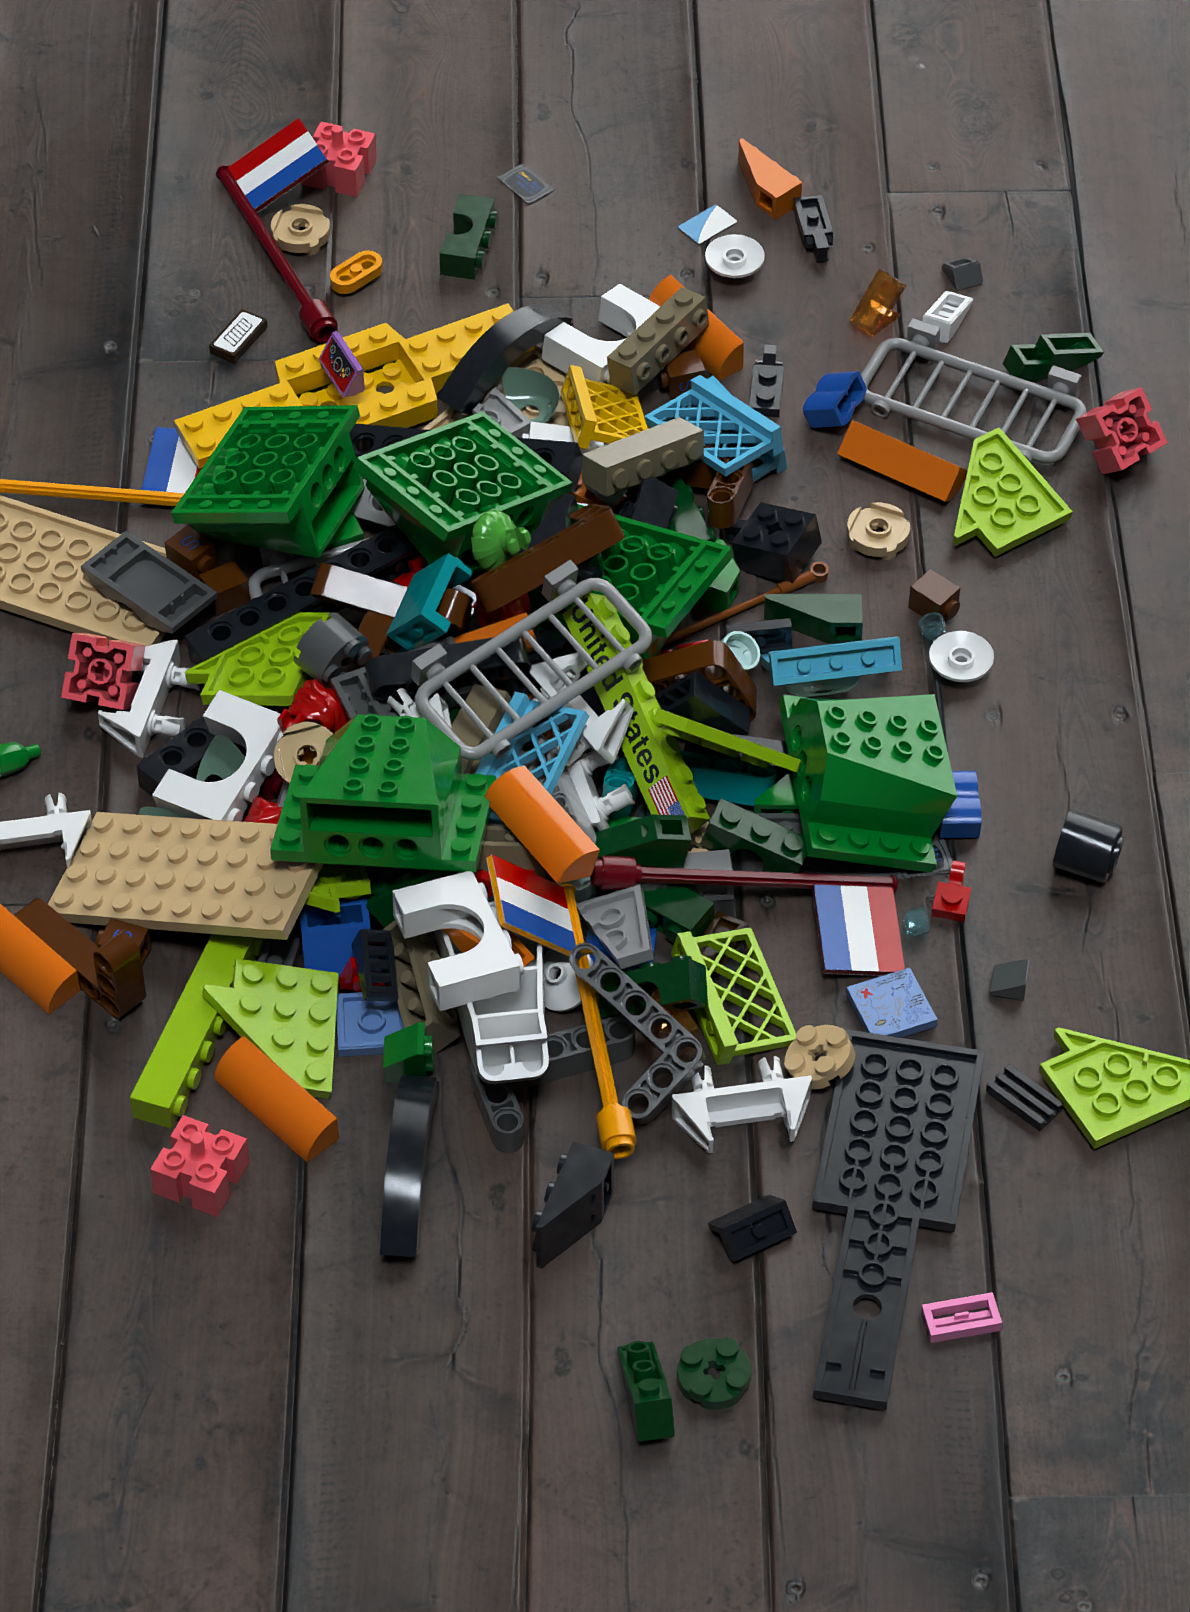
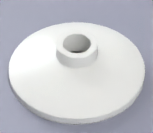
(734, 256)
(961, 656)
(560, 993)

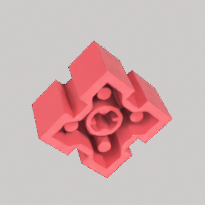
(349, 159)
(1121, 430)
(103, 670)
(200, 1165)

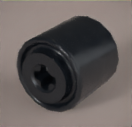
(1088, 846)

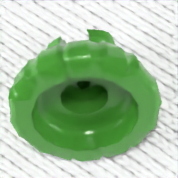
(497, 539)

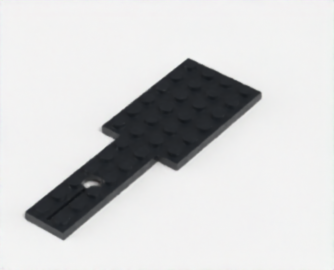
(891, 1165)

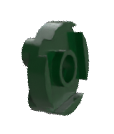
(717, 1354)

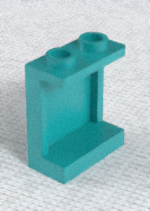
(416, 618)

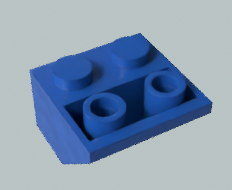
(329, 934)

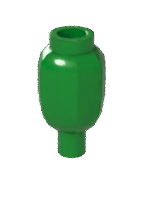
(16, 756)

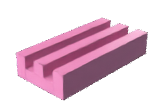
(963, 1323)

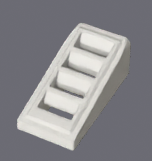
(947, 316)

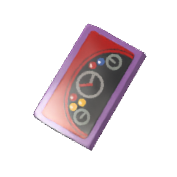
(342, 366)

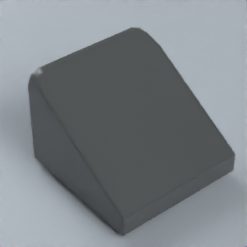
(963, 272)
(1010, 979)

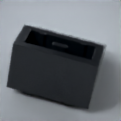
(574, 1201)

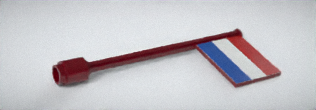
(259, 181)
(852, 912)

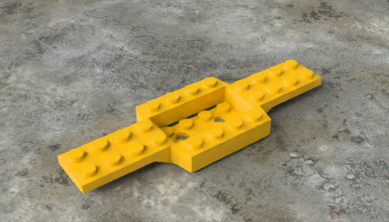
(416, 377)

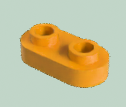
(356, 272)

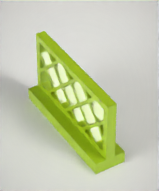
(713, 1018)

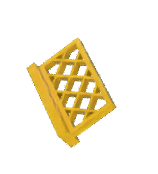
(599, 410)

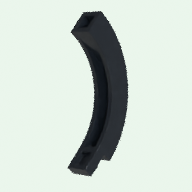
(495, 352)
(406, 1165)

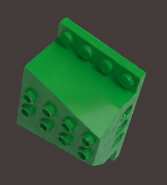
(451, 477)
(277, 480)
(656, 573)
(870, 777)
(385, 799)

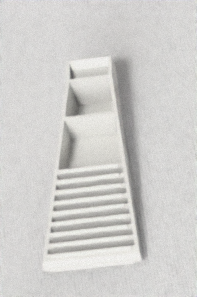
(507, 1030)

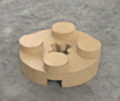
(288, 236)
(878, 544)
(293, 743)
(813, 1041)

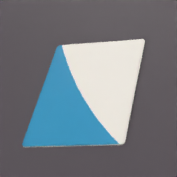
(707, 224)

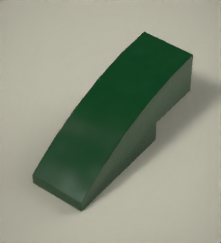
(1064, 351)

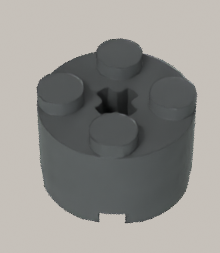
(332, 649)

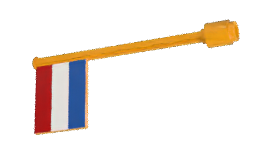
(165, 481)
(551, 918)

